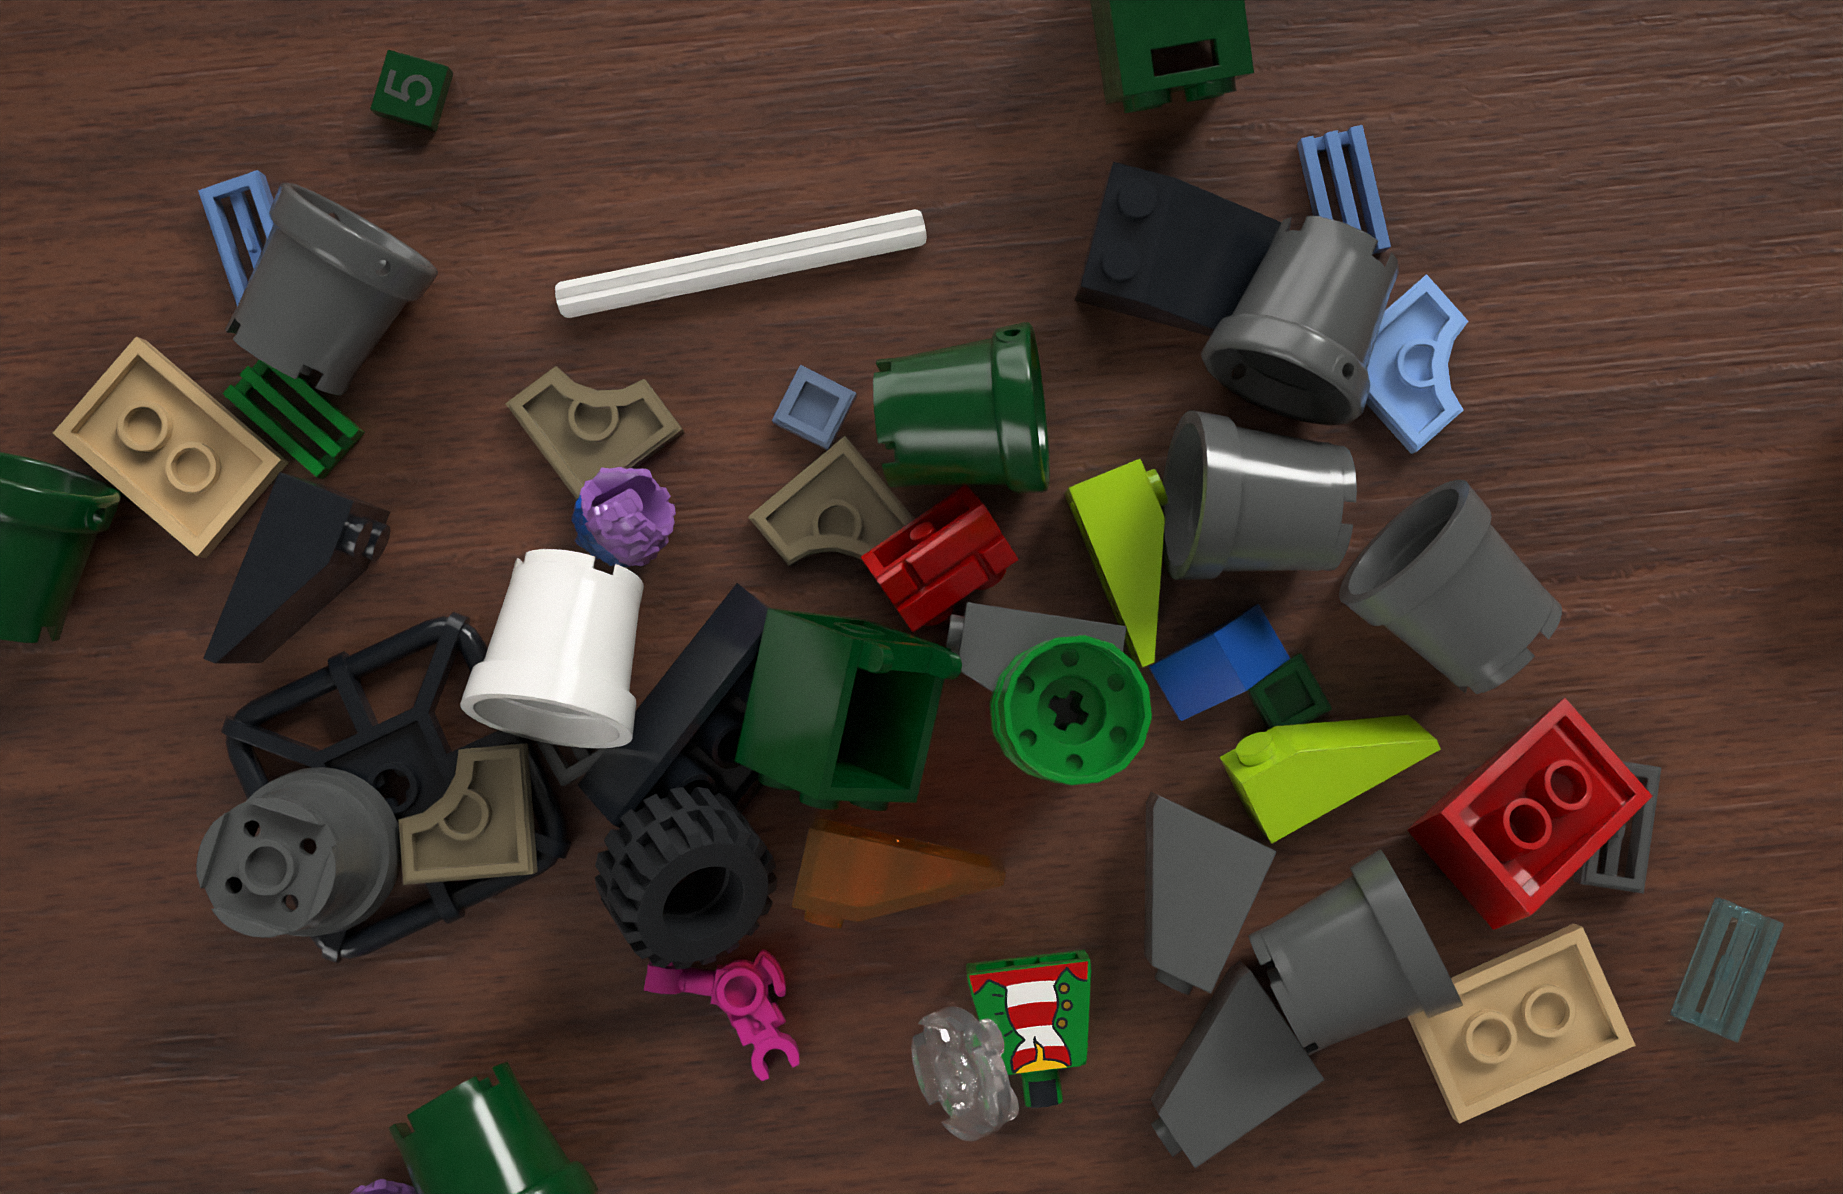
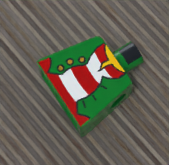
(1041, 1014)

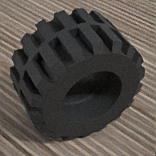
(663, 847)

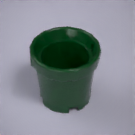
(966, 414)
(45, 541)
(486, 1143)

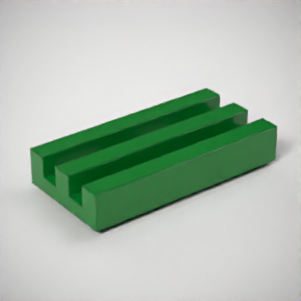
(254, 378)

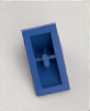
(1219, 663)

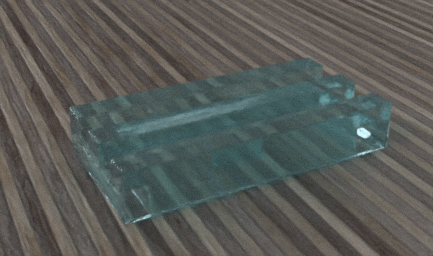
(1749, 976)

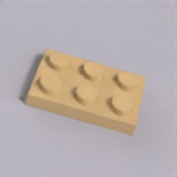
(170, 447)
(1522, 1024)

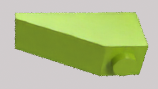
(1124, 537)
(1312, 768)

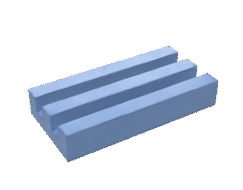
(1364, 176)
(220, 227)

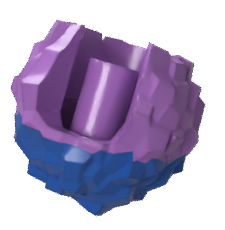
(623, 517)

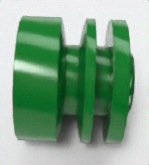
(1106, 696)

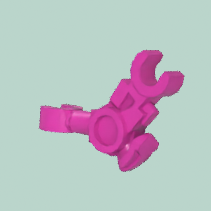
(742, 994)

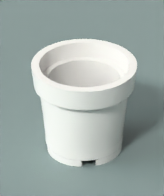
(561, 654)

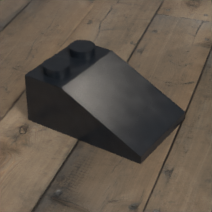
(1171, 251)
(298, 562)

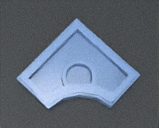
(1410, 365)

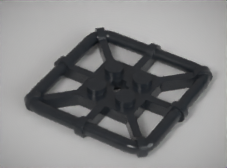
(408, 744)

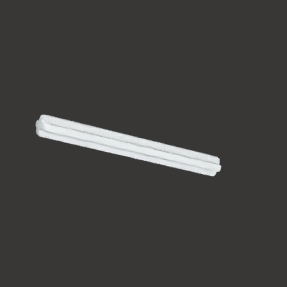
(740, 263)

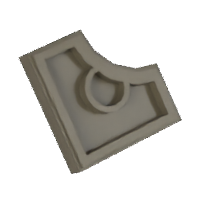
(592, 428)
(831, 508)
(478, 825)

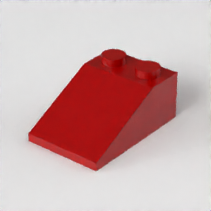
(1530, 816)

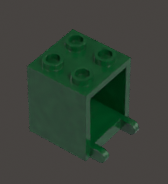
(1133, 28)
(842, 709)

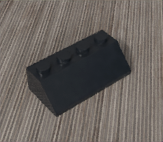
(690, 720)

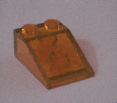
(875, 873)

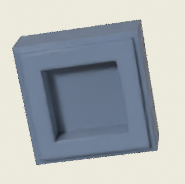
(814, 408)

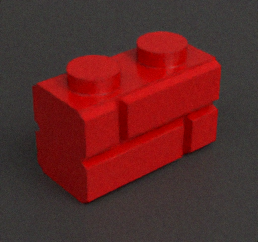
(940, 559)

